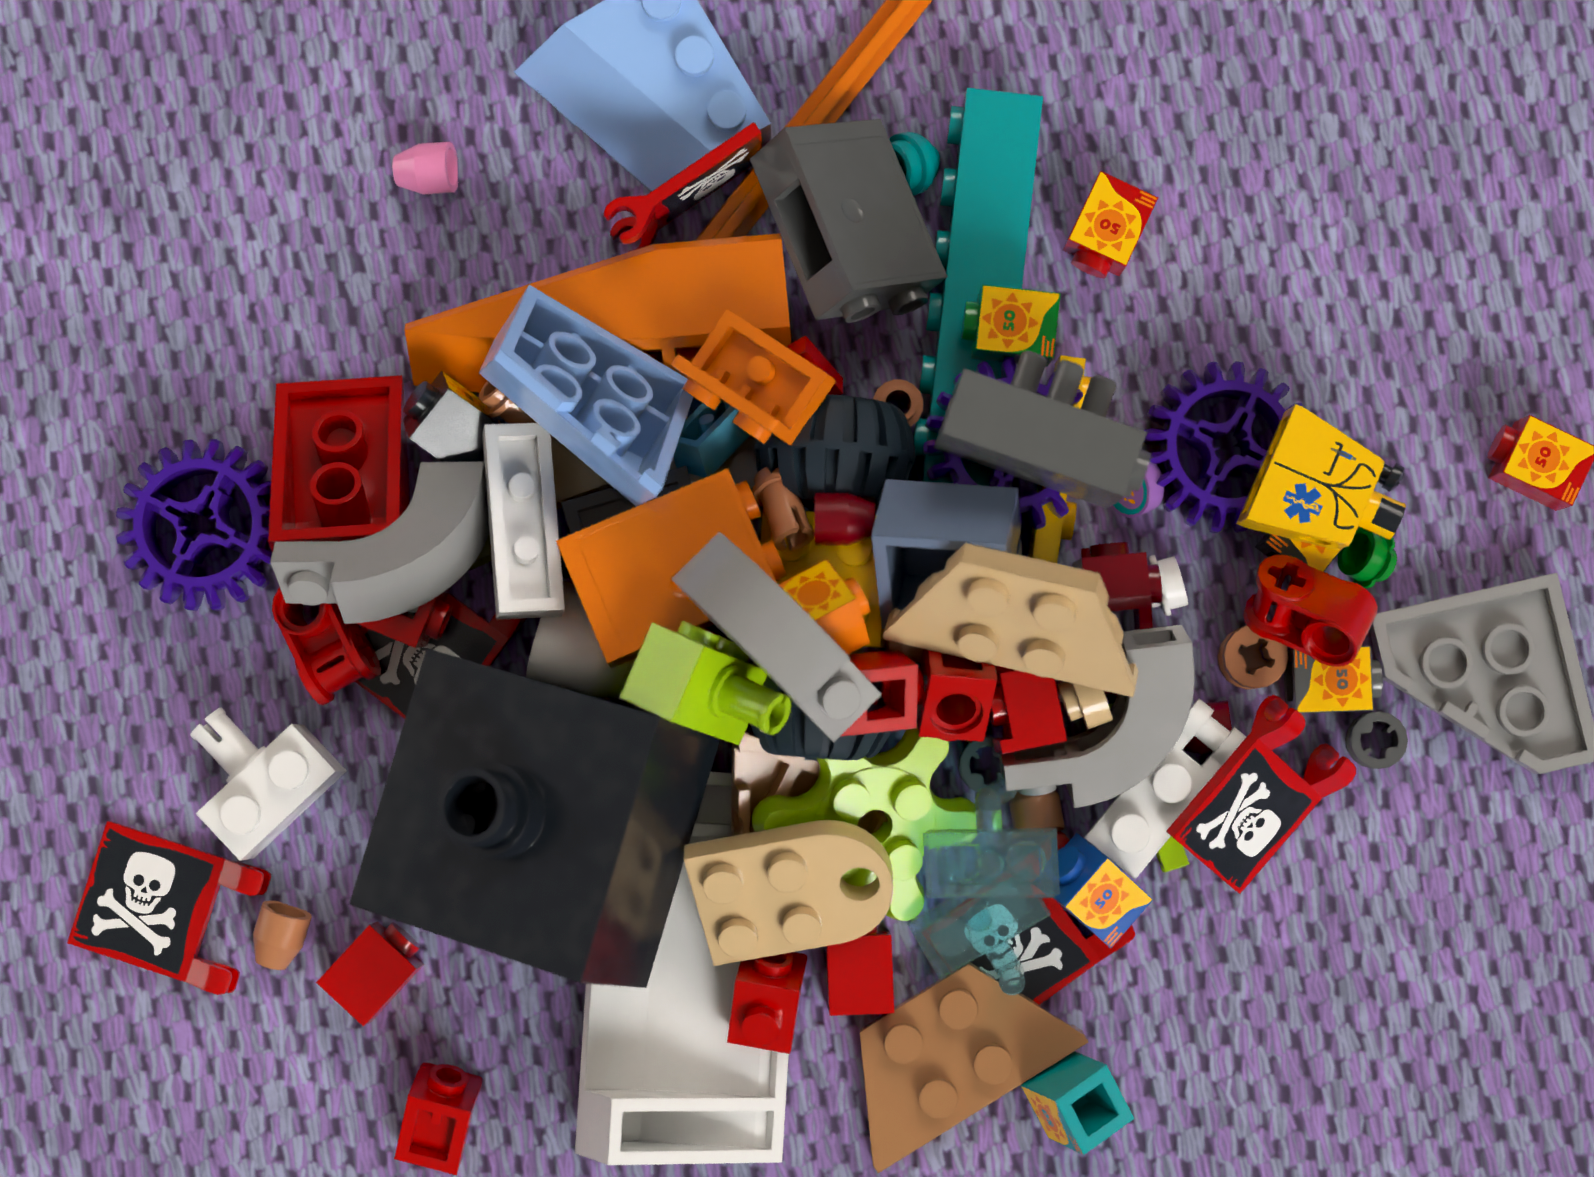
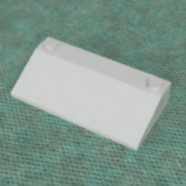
(658, 1057)

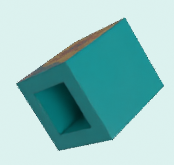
(1077, 1102)

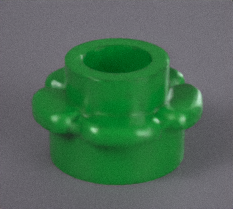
(1368, 558)

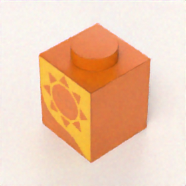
(832, 604)

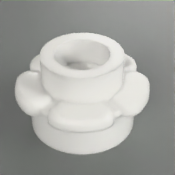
(1172, 585)

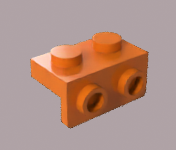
(757, 377)

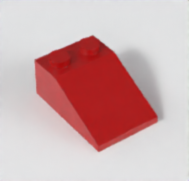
(338, 459)

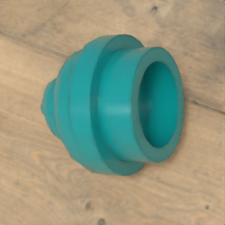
(917, 159)

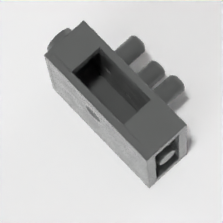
(848, 219)
(1046, 436)

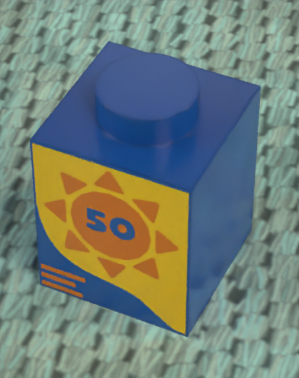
(1098, 891)

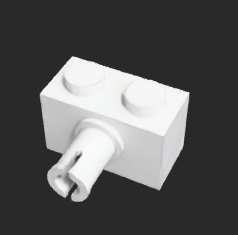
(264, 784)

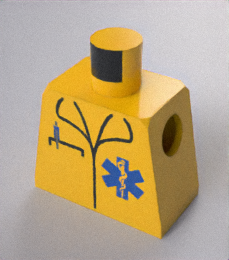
(1318, 486)

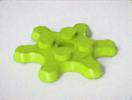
(887, 782)

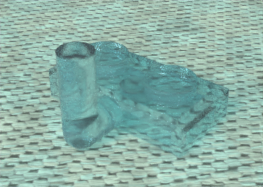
(990, 858)
(969, 927)

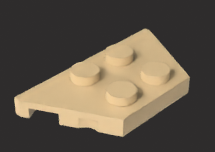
(1019, 618)

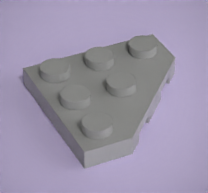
(1496, 668)

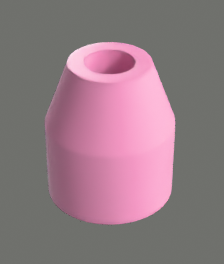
(427, 168)

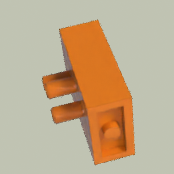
(629, 560)

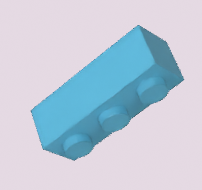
(708, 439)

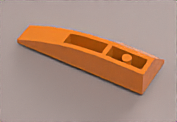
(651, 297)

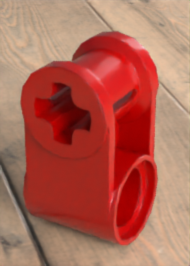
(1314, 615)
(326, 650)

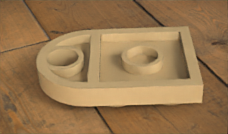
(787, 889)

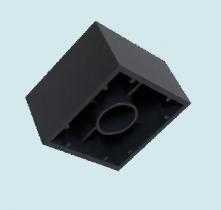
(534, 822)

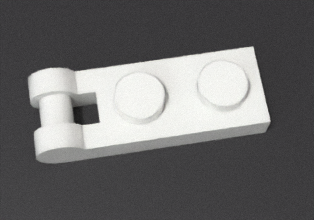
(1138, 819)

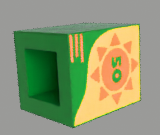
(1011, 322)

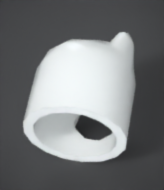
(569, 654)

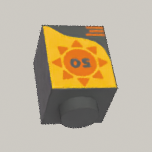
(1329, 689)

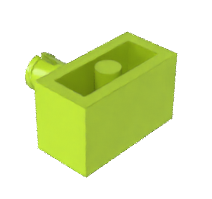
(703, 684)

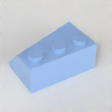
(645, 84)
(591, 393)

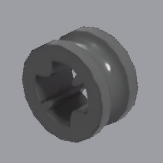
(1388, 755)
(974, 780)

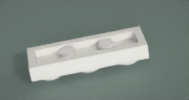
(522, 521)

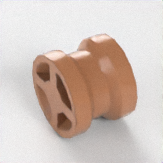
(1237, 661)

